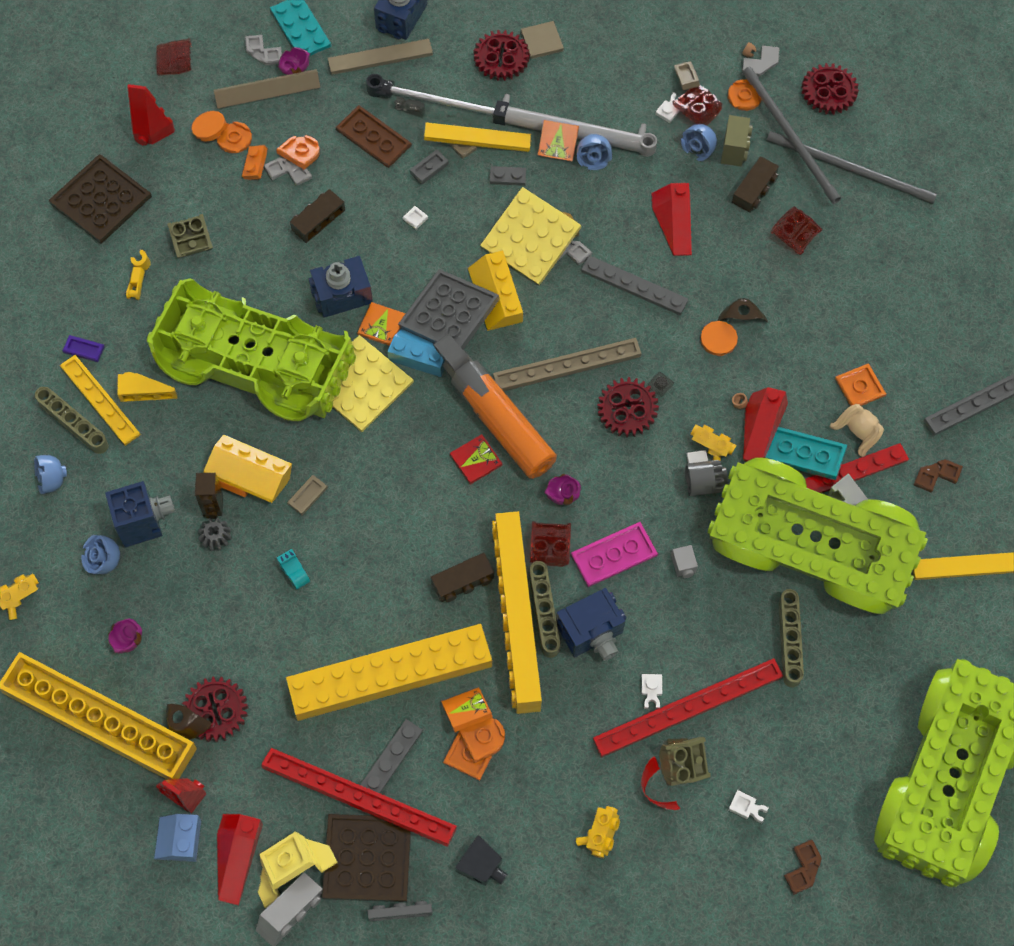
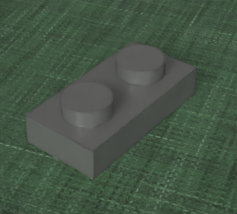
(429, 167)
(508, 175)

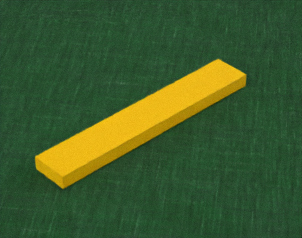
(477, 137)
(100, 400)
(964, 566)

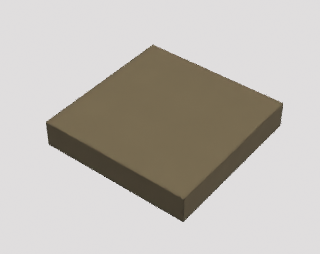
(542, 39)

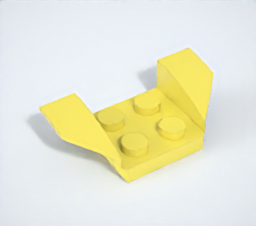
(288, 860)

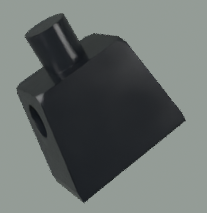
(481, 863)

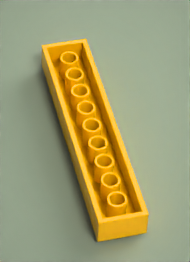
(516, 613)
(389, 672)
(97, 717)

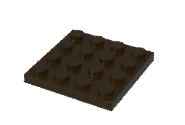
(100, 198)
(370, 859)

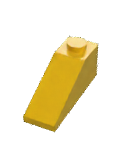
(141, 388)

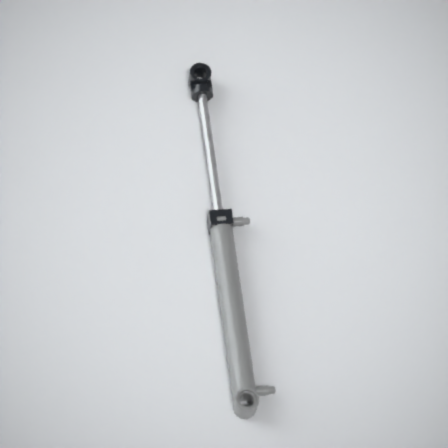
(505, 114)

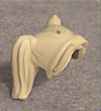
(862, 424)

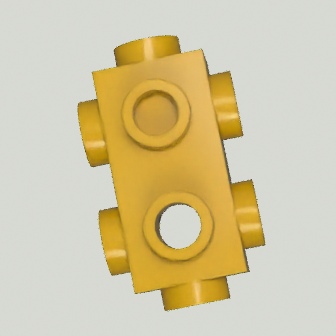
(717, 445)
(11, 595)
(601, 835)

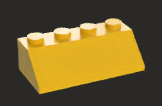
(494, 275)
(248, 468)

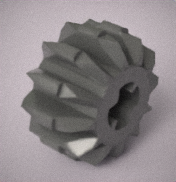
(214, 540)

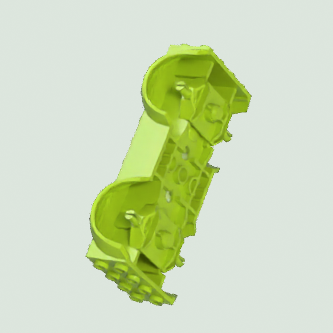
(291, 383)
(875, 537)
(956, 833)

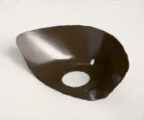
(732, 311)
(191, 724)

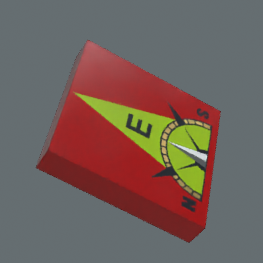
(476, 459)

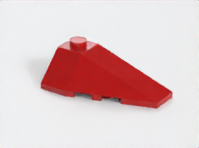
(147, 119)
(673, 213)
(762, 421)
(183, 792)
(235, 851)

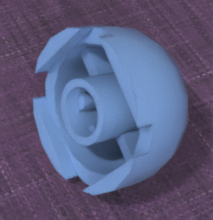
(699, 137)
(594, 152)
(49, 473)
(100, 555)

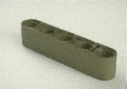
(68, 413)
(544, 600)
(793, 629)

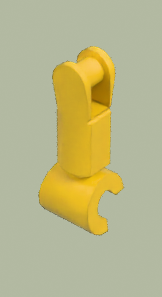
(137, 275)

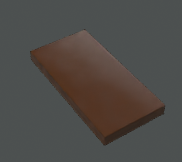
(373, 136)

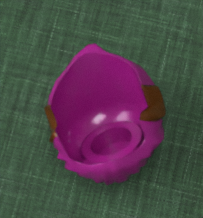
(294, 61)
(563, 489)
(125, 636)

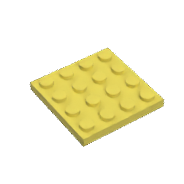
(531, 235)
(370, 385)

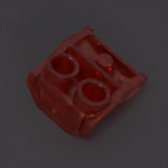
(174, 57)
(698, 105)
(796, 229)
(550, 543)

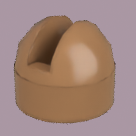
(749, 47)
(736, 399)

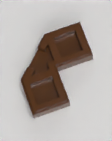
(943, 469)
(805, 876)

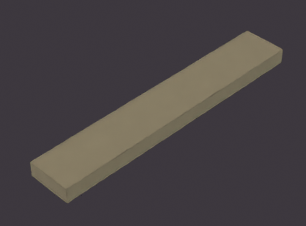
(380, 56)
(267, 88)

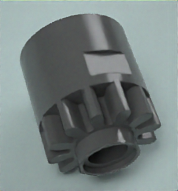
(705, 477)

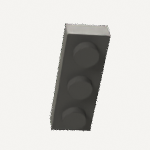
(400, 911)

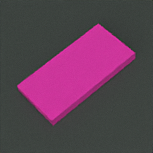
(614, 554)

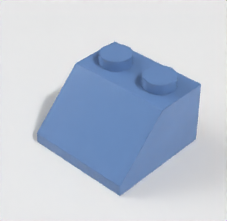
(178, 837)

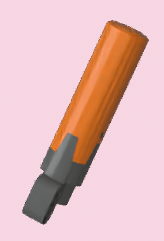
(496, 409)

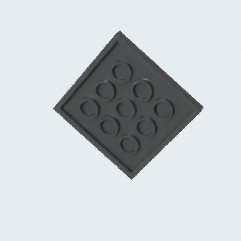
(449, 307)

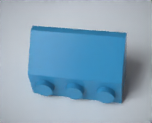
(415, 353)

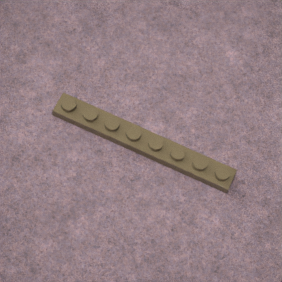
(567, 364)

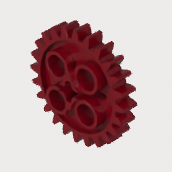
(489, 50)
(830, 84)
(632, 422)
(233, 702)

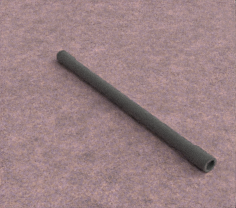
(828, 189)
(922, 194)

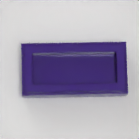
(83, 348)

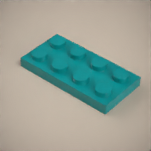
(300, 26)
(807, 453)

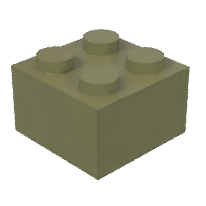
(736, 141)

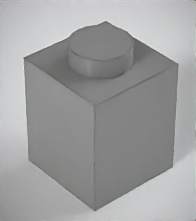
(684, 561)

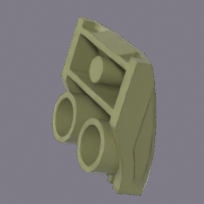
(190, 236)
(684, 761)

